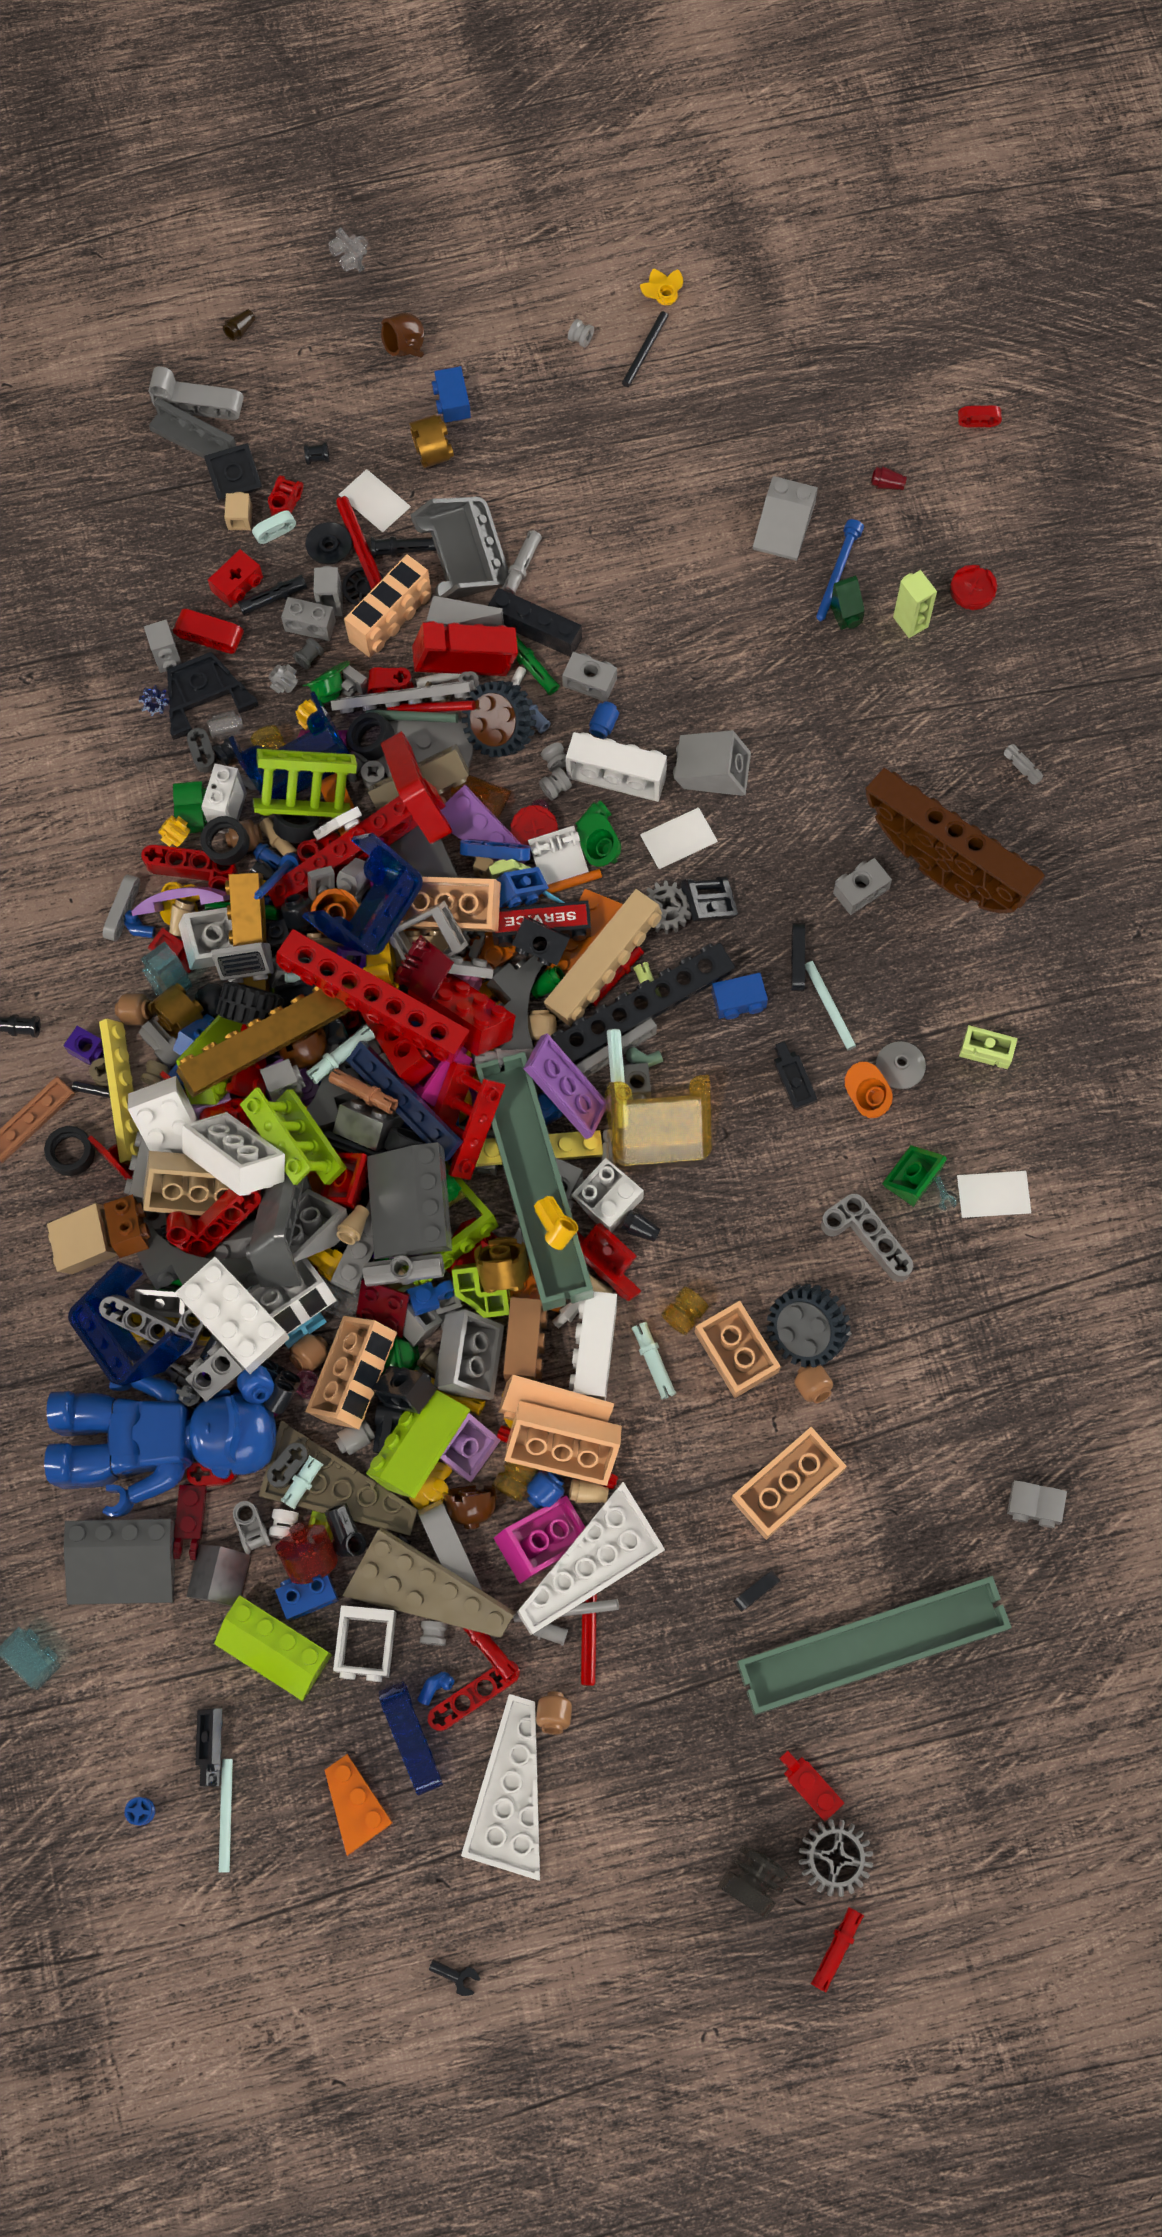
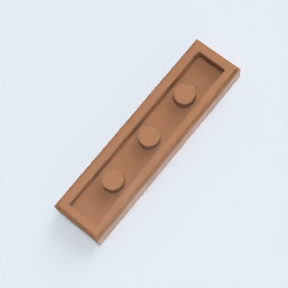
(33, 1116)

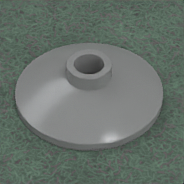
(901, 1076)

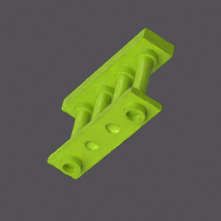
(307, 761)
(296, 1134)

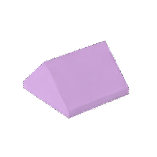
(469, 1448)

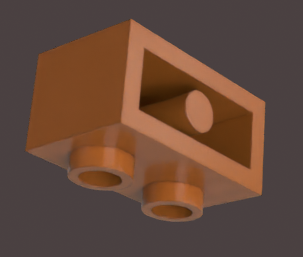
(126, 1226)

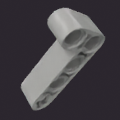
(195, 398)
(870, 1240)
(149, 1320)
(446, 1542)

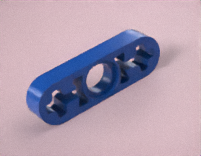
(495, 850)

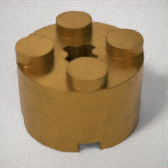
(430, 440)
(175, 1010)
(502, 1265)

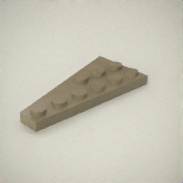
(340, 1484)
(413, 1583)

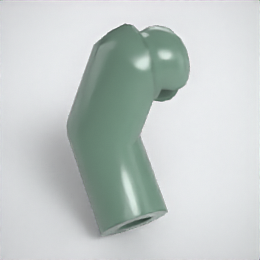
(635, 1056)

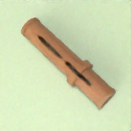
(372, 1095)

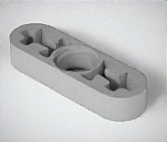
(123, 902)

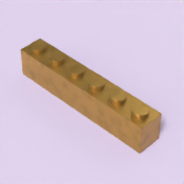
(247, 916)

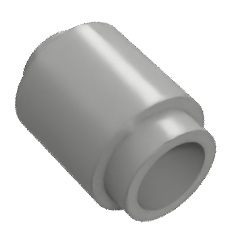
(354, 1439)

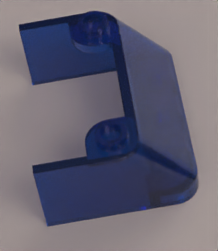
(321, 738)
(383, 907)
(113, 1345)

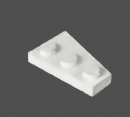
(347, 820)

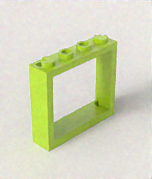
(471, 1235)

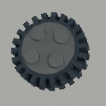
(808, 1325)

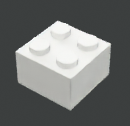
(202, 933)

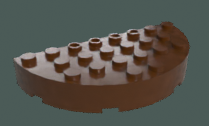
(950, 849)

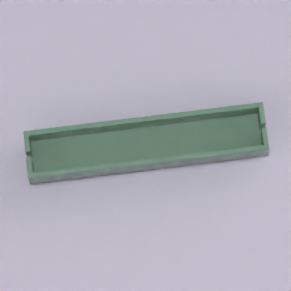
(531, 1177)
(873, 1645)

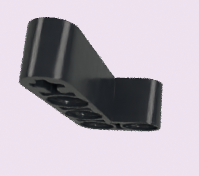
(284, 1381)

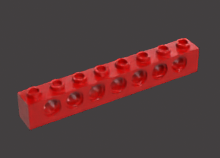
(389, 822)
(299, 946)

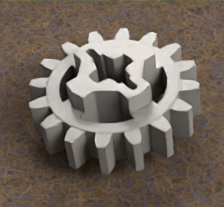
(674, 909)

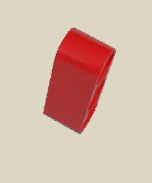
(208, 631)

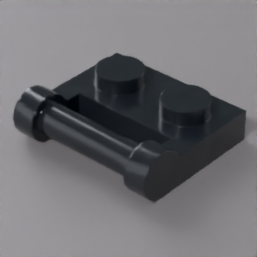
(710, 906)

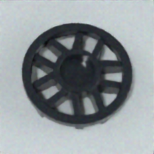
(361, 586)

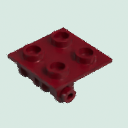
(423, 969)
(383, 1305)

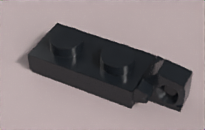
(794, 1077)
(209, 1746)

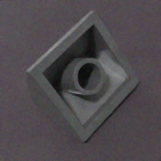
(218, 1574)

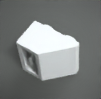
(608, 1195)

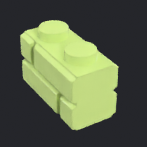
(988, 1047)

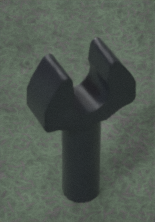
(455, 1976)

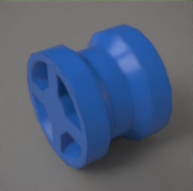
(134, 1810)

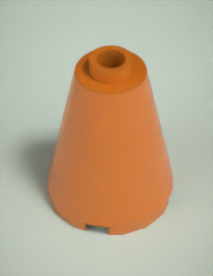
(336, 903)

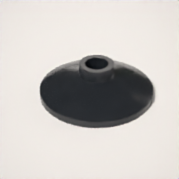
(328, 535)

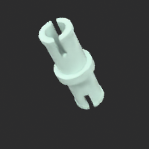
(302, 1482)

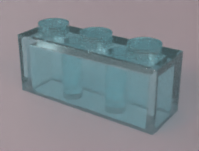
(164, 969)

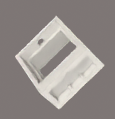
(227, 797)
(364, 1614)

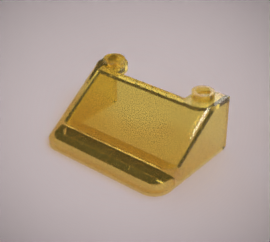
(659, 1127)

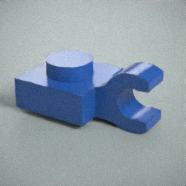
(426, 1298)

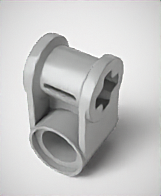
(251, 1529)

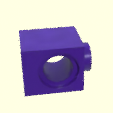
(78, 1040)

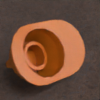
(868, 1089)

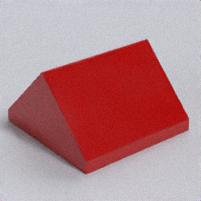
(350, 1184)

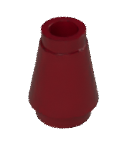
(887, 479)

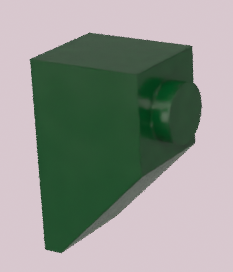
(847, 603)

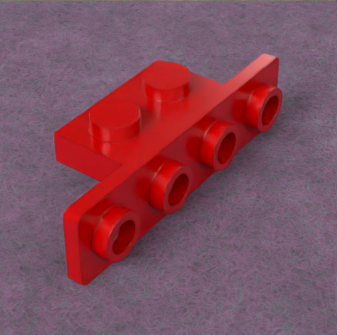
(609, 1259)

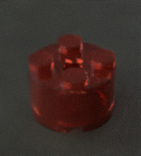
(306, 1553)

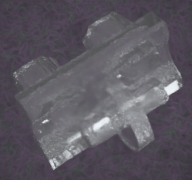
(352, 247)

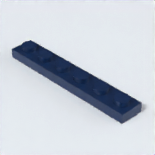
(410, 1105)

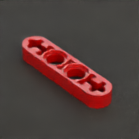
(472, 1693)

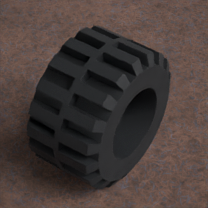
(246, 1003)

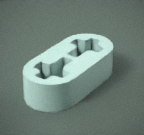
(274, 527)

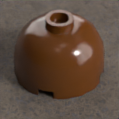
(307, 1050)
(470, 1505)

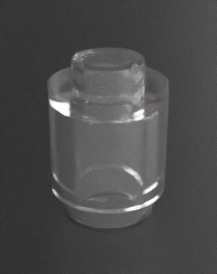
(225, 725)

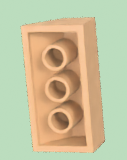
(552, 1397)

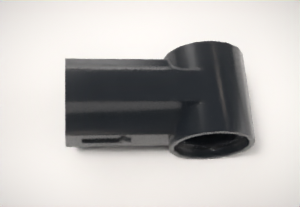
(386, 1421)
(343, 1530)

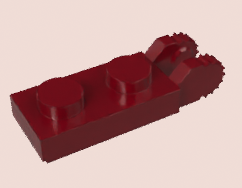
(189, 1519)

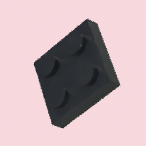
(233, 471)

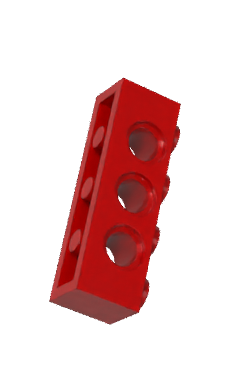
(408, 1060)

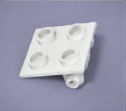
(558, 855)

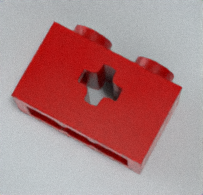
(235, 578)

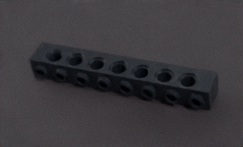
(713, 955)

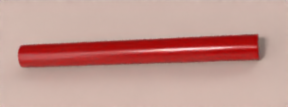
(436, 706)

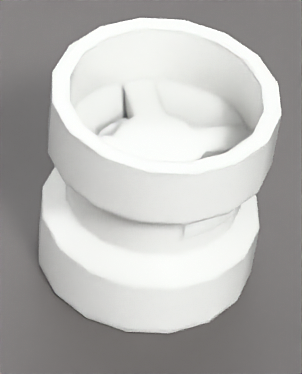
(283, 1518)

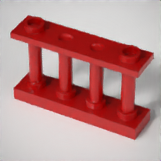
(451, 1102)

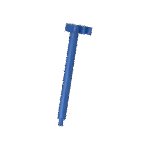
(287, 863)

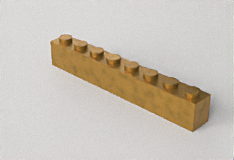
(260, 1040)

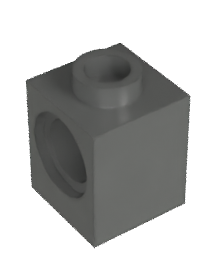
(638, 1072)

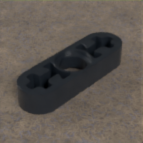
(798, 957)

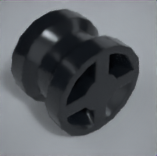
(225, 752)

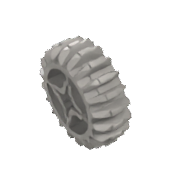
(813, 1853)

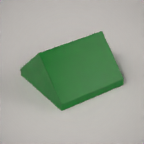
(914, 1174)

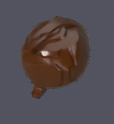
(403, 335)

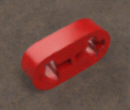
(979, 416)
(210, 1480)

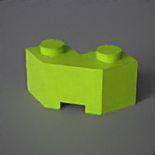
(469, 1290)

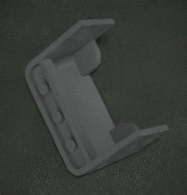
(274, 1232)

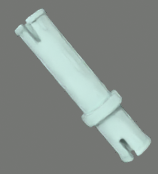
(339, 1055)
(653, 1360)

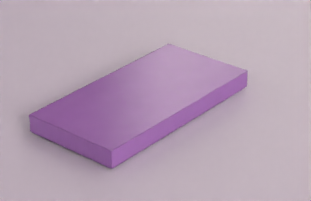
(566, 1086)

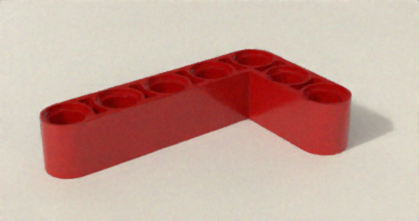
(413, 789)

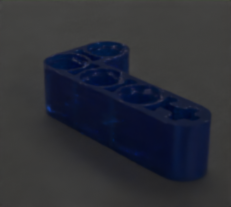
(410, 1738)

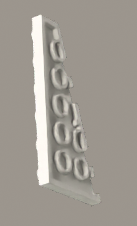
(603, 1552)
(506, 1812)

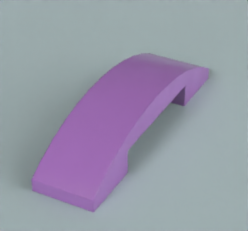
(155, 904)

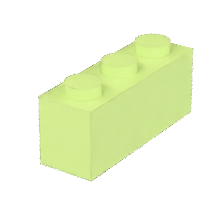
(914, 603)

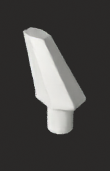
(567, 1314)

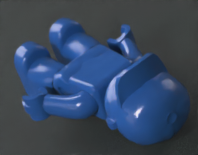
(154, 1437)

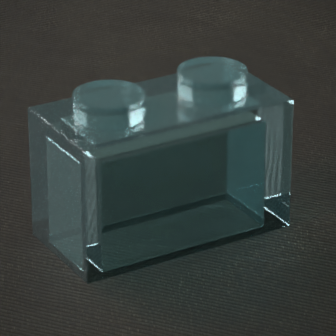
(29, 1658)

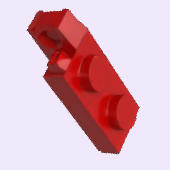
(811, 1786)

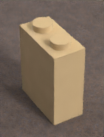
(80, 1239)

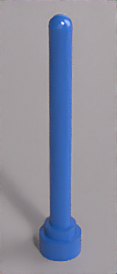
(853, 530)

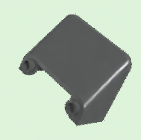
(464, 544)

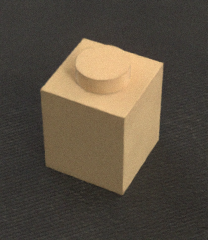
(238, 511)

